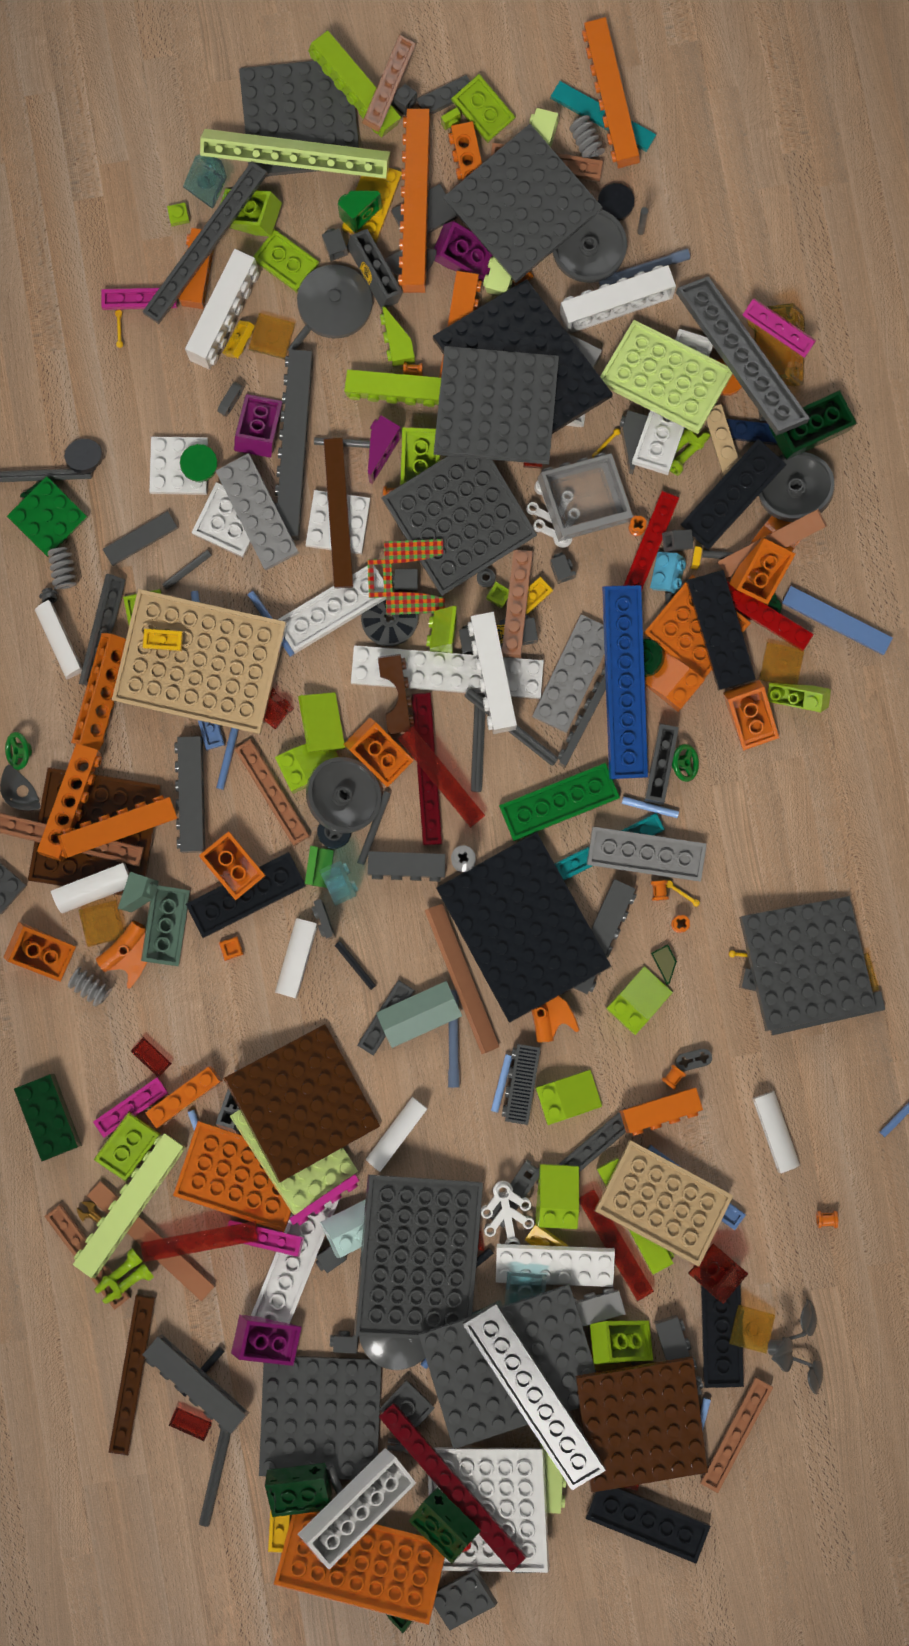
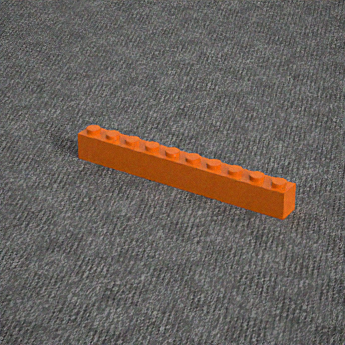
(415, 201)

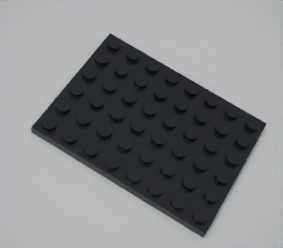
(526, 325)
(523, 927)

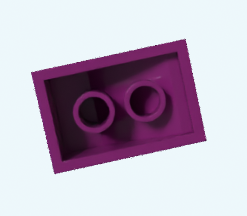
(461, 251)
(258, 426)
(383, 441)
(265, 1340)

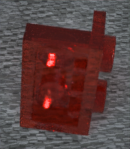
(277, 709)

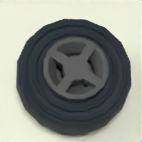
(335, 842)

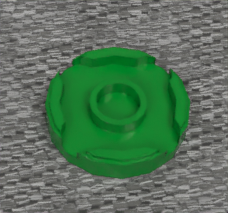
(198, 463)

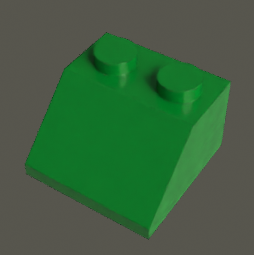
(358, 208)

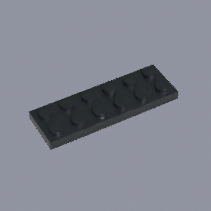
(733, 494)
(720, 630)
(219, 909)
(720, 1359)
(649, 1522)

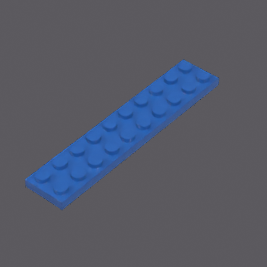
(625, 682)

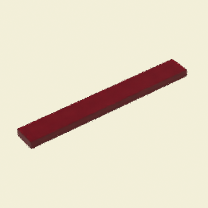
(427, 789)

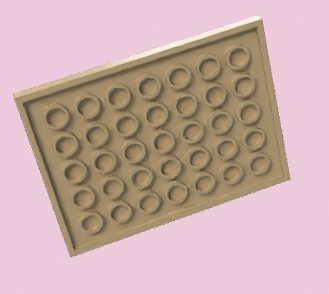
(218, 675)

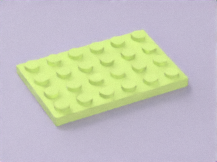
(666, 376)
(307, 1184)

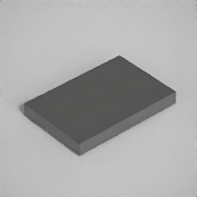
(438, 210)

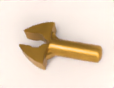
(93, 1215)

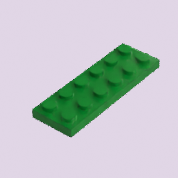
(559, 802)

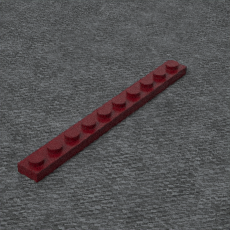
(452, 1486)

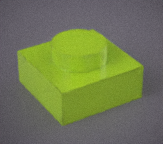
(451, 118)
(178, 214)
(498, 595)

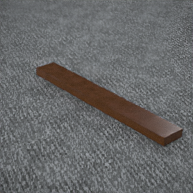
(338, 513)
(132, 1375)

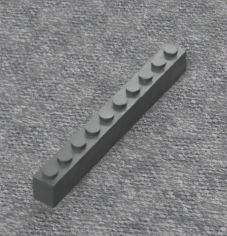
(294, 438)

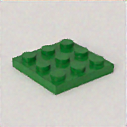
(47, 516)

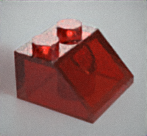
(718, 1273)

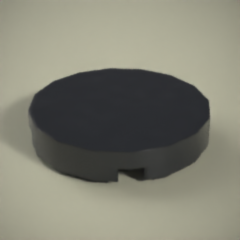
(617, 200)
(83, 456)

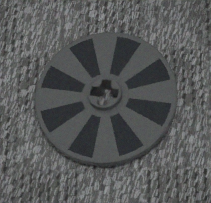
(391, 632)

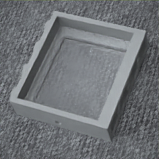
(584, 496)

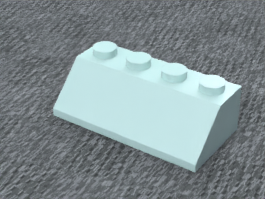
(345, 1229)

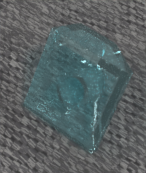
(206, 179)

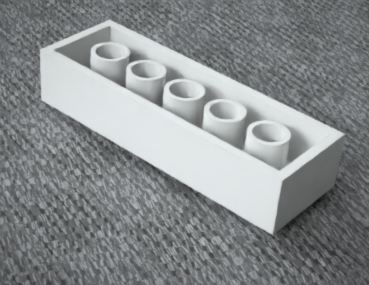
(617, 299)
(222, 309)
(493, 673)
(357, 1508)

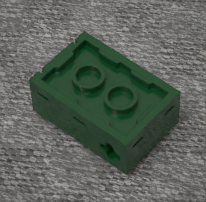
(298, 1489)
(444, 1525)

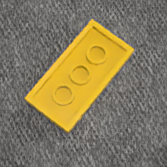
(387, 189)

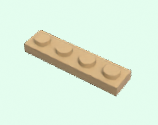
(722, 439)

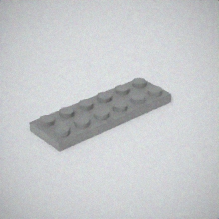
(257, 512)
(572, 675)
(646, 854)

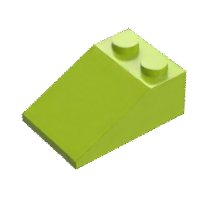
(258, 214)
(417, 452)
(443, 630)
(299, 764)
(639, 1000)
(568, 1097)
(558, 1196)
(621, 1342)

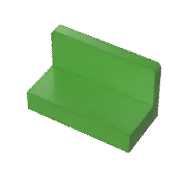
(318, 859)

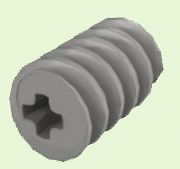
(585, 138)
(61, 568)
(460, 851)
(88, 987)

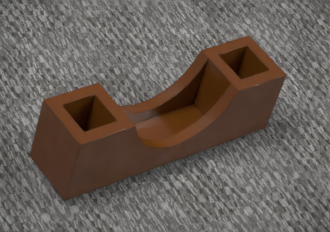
(398, 718)

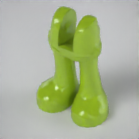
(695, 445)
(141, 1272)

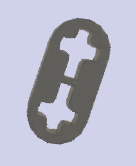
(230, 399)
(692, 1055)

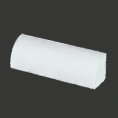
(58, 639)
(91, 888)
(296, 958)
(776, 1132)
(396, 1134)

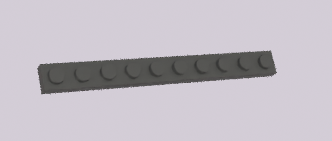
(205, 242)

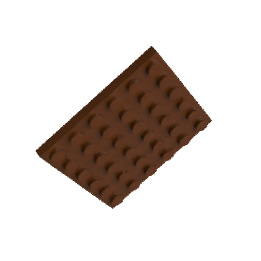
(105, 798)
(301, 1102)
(643, 1423)

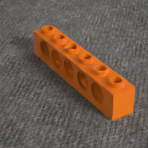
(465, 134)
(93, 698)
(80, 755)

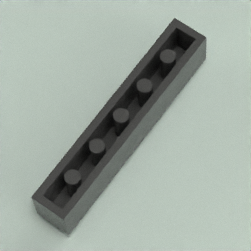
(191, 794)
(607, 922)
(196, 1384)

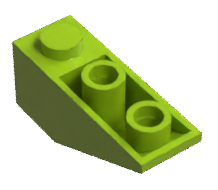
(399, 342)
(799, 696)

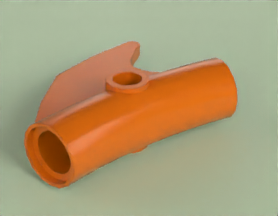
(129, 960)
(555, 1013)

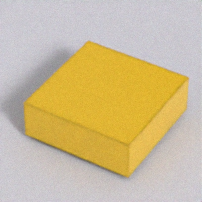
(696, 557)

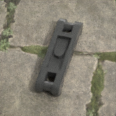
(521, 1186)

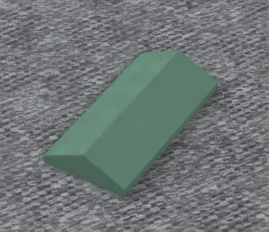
(165, 926)
(419, 1014)

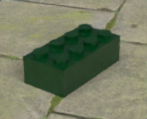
(827, 420)
(47, 1117)

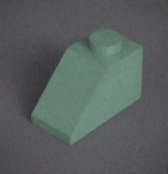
(137, 892)

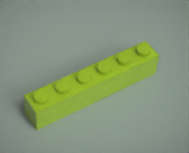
(349, 78)
(392, 387)
(654, 1255)

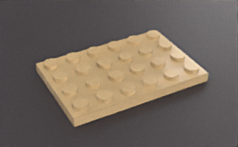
(663, 1203)

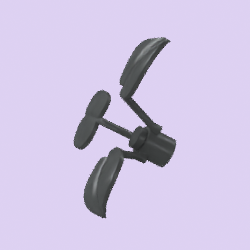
(782, 1349)

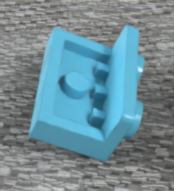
(668, 572)

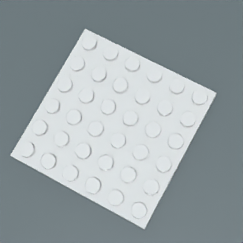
(514, 1493)

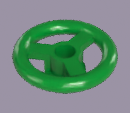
(20, 750)
(683, 762)

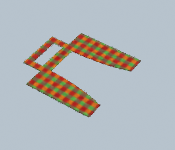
(403, 552)

